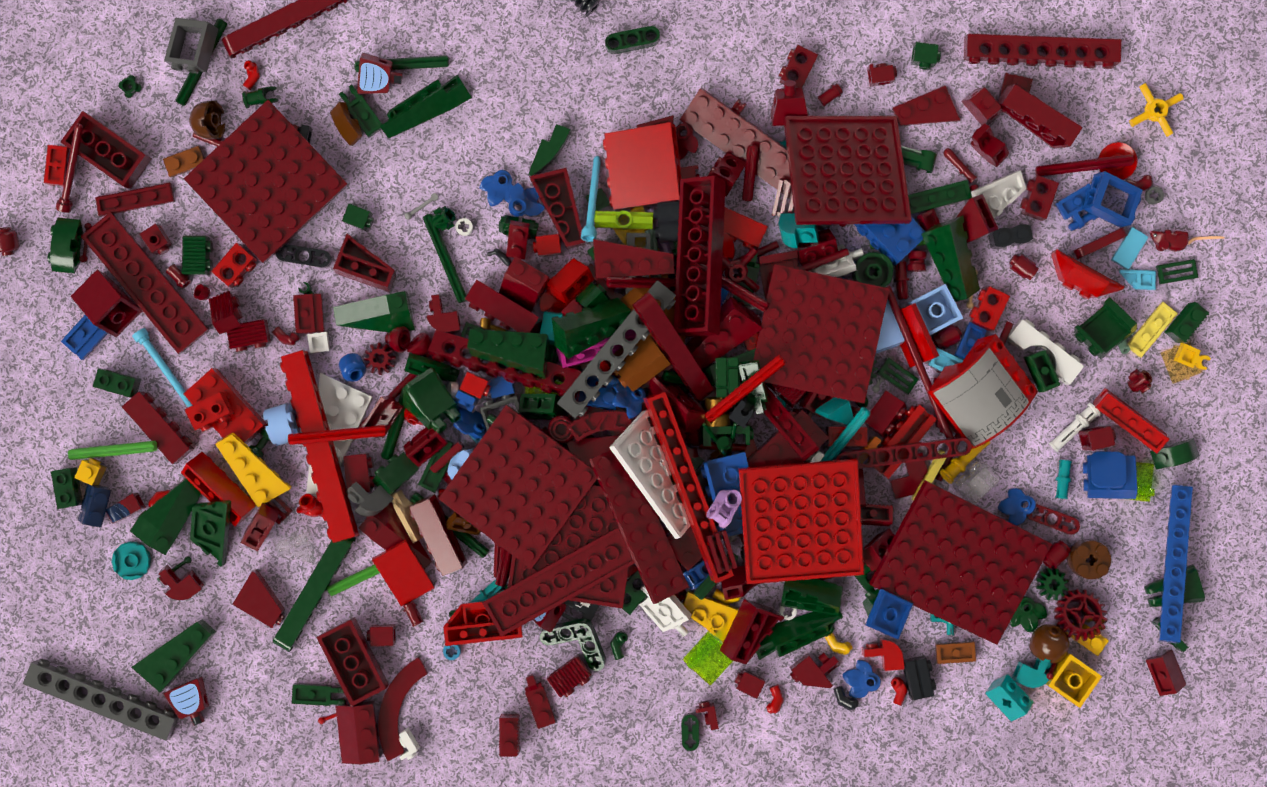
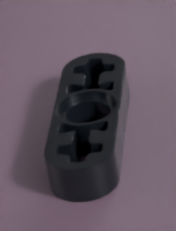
(288, 258)

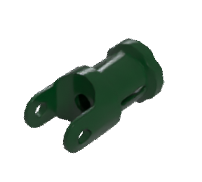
(258, 97)

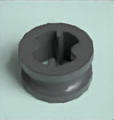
(1151, 200)

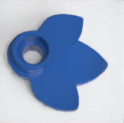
(496, 190)
(526, 199)
(627, 399)
(471, 423)
(1014, 506)
(858, 679)

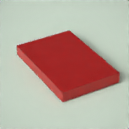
(919, 334)
(403, 573)

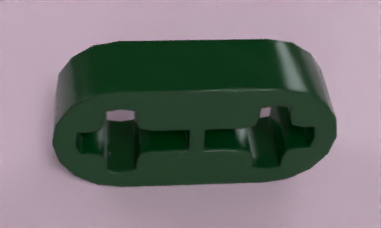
(695, 732)

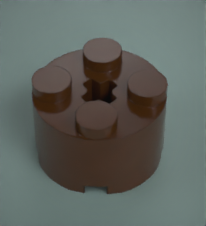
(1097, 566)

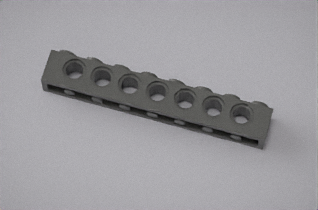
(568, 400)
(37, 679)

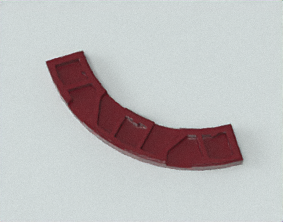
(601, 421)
(391, 707)

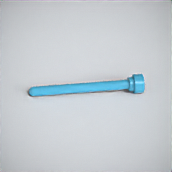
(589, 232)
(142, 337)

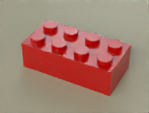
(244, 422)

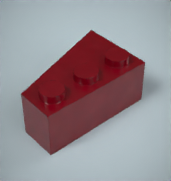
(363, 266)
(748, 630)

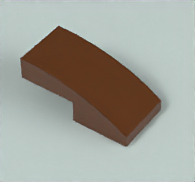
(346, 126)

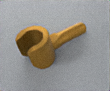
(485, 323)

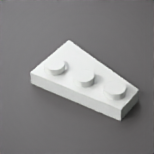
(1002, 192)

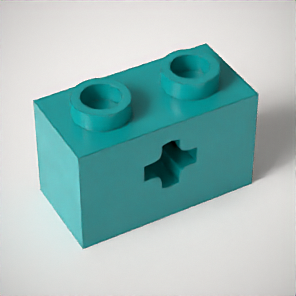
(1009, 697)

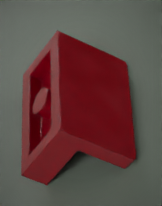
(1166, 673)

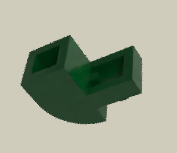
(1176, 454)

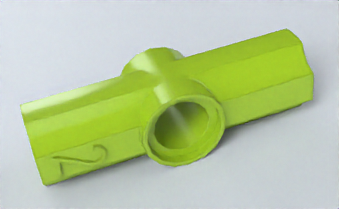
(610, 219)

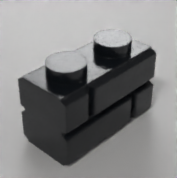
(918, 678)

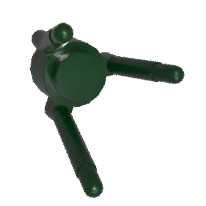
(723, 443)

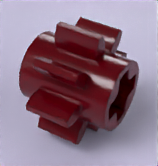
(1139, 381)

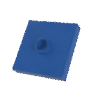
(889, 614)

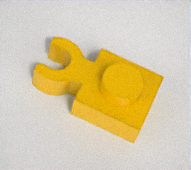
(1190, 356)

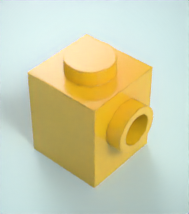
(90, 471)

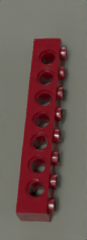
(1109, 47)
(443, 341)

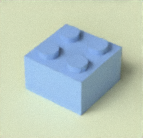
(937, 309)

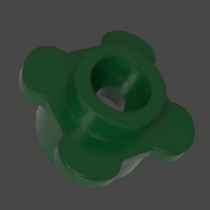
(130, 80)

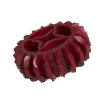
(1096, 616)

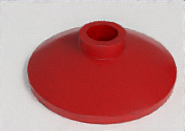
(1119, 149)

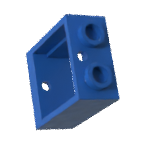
(1096, 194)

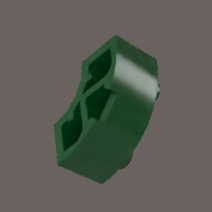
(65, 245)
(592, 296)

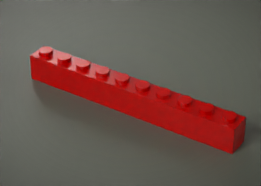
(320, 455)
(685, 479)

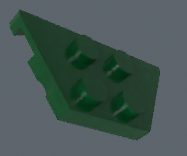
(211, 528)

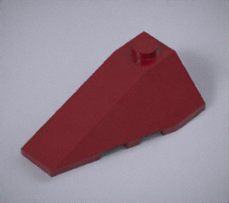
(388, 531)

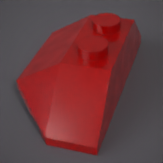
(1082, 278)
(474, 625)

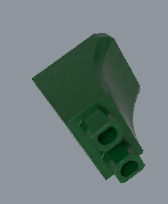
(430, 401)

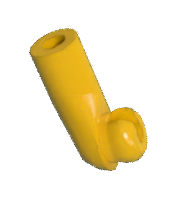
(719, 596)
(838, 647)

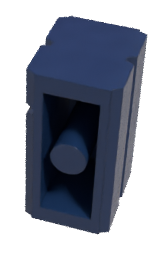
(94, 505)

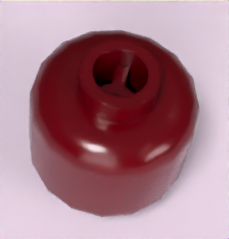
(8, 241)

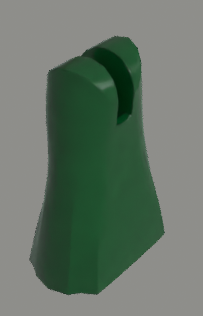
(1193, 588)

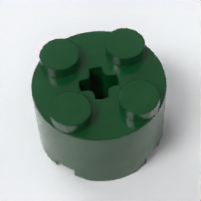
(875, 261)

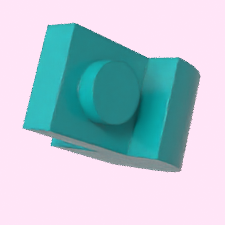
(795, 234)
(1032, 676)

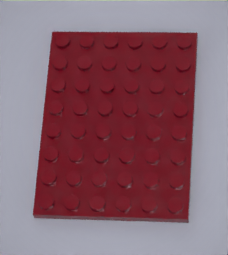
(960, 562)

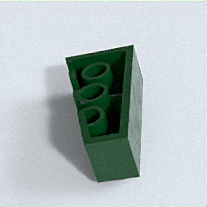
(952, 258)
(587, 328)
(513, 349)
(170, 659)

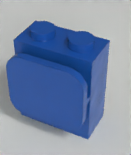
(1110, 476)

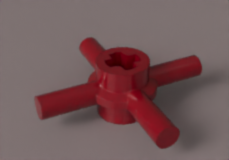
(742, 276)

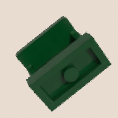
(1105, 329)
(747, 433)

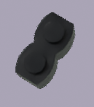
(668, 218)
(1015, 236)

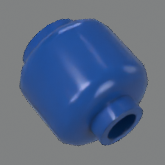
(352, 367)

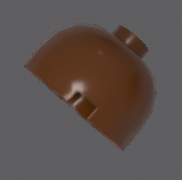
(206, 120)
(1049, 643)

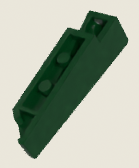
(425, 105)
(796, 633)

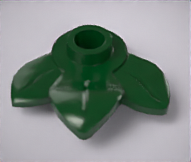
(1028, 617)

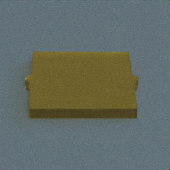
(1176, 370)

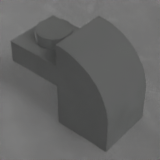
(369, 504)

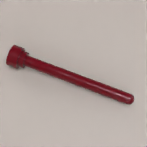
(64, 203)

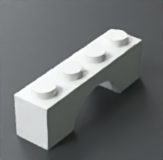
(1025, 335)

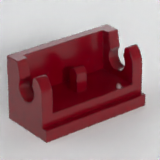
(384, 413)

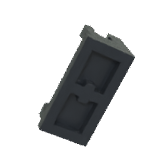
(740, 414)

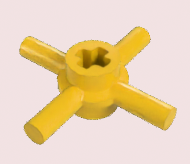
(1149, 112)

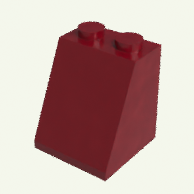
(523, 284)
(105, 303)

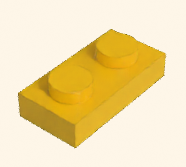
(1095, 645)

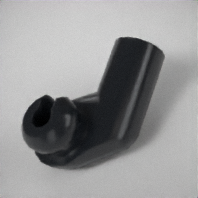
(847, 703)

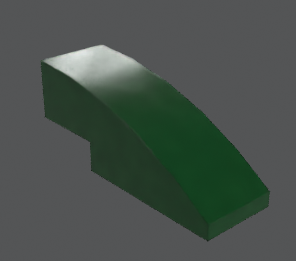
(549, 150)

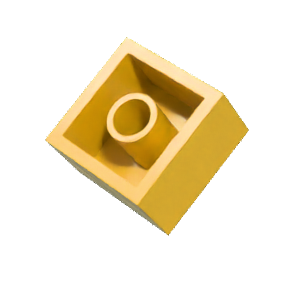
(1074, 680)

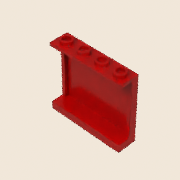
(643, 166)

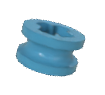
(455, 655)

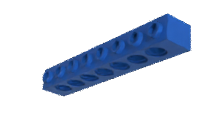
(1175, 564)

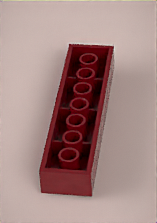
(699, 256)

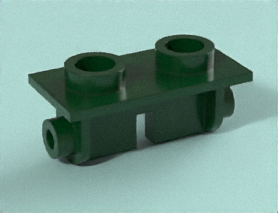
(505, 222)

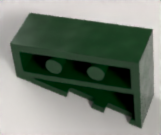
(812, 596)

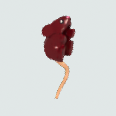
(1175, 241)

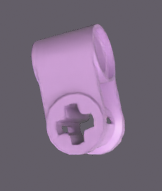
(723, 510)

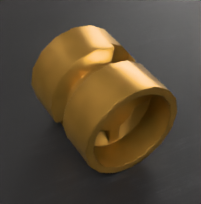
(723, 420)

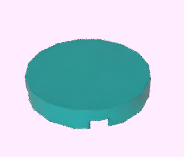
(135, 556)

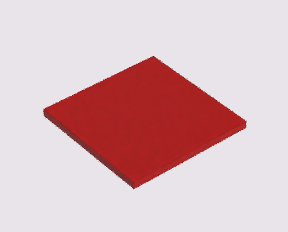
(801, 521)

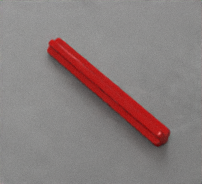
(745, 388)
(334, 435)

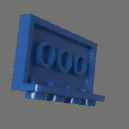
(892, 239)
(724, 475)

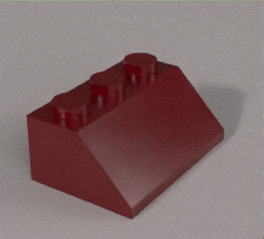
(686, 411)
(358, 733)

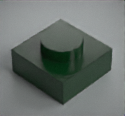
(602, 201)

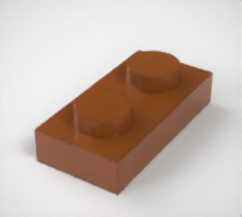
(183, 161)
(955, 652)

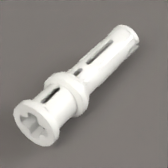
(1081, 421)

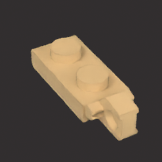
(401, 506)

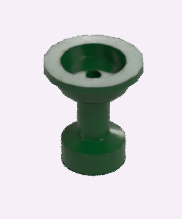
(257, 450)

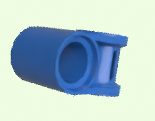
(697, 575)

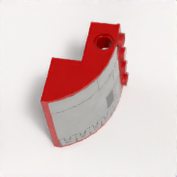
(983, 391)

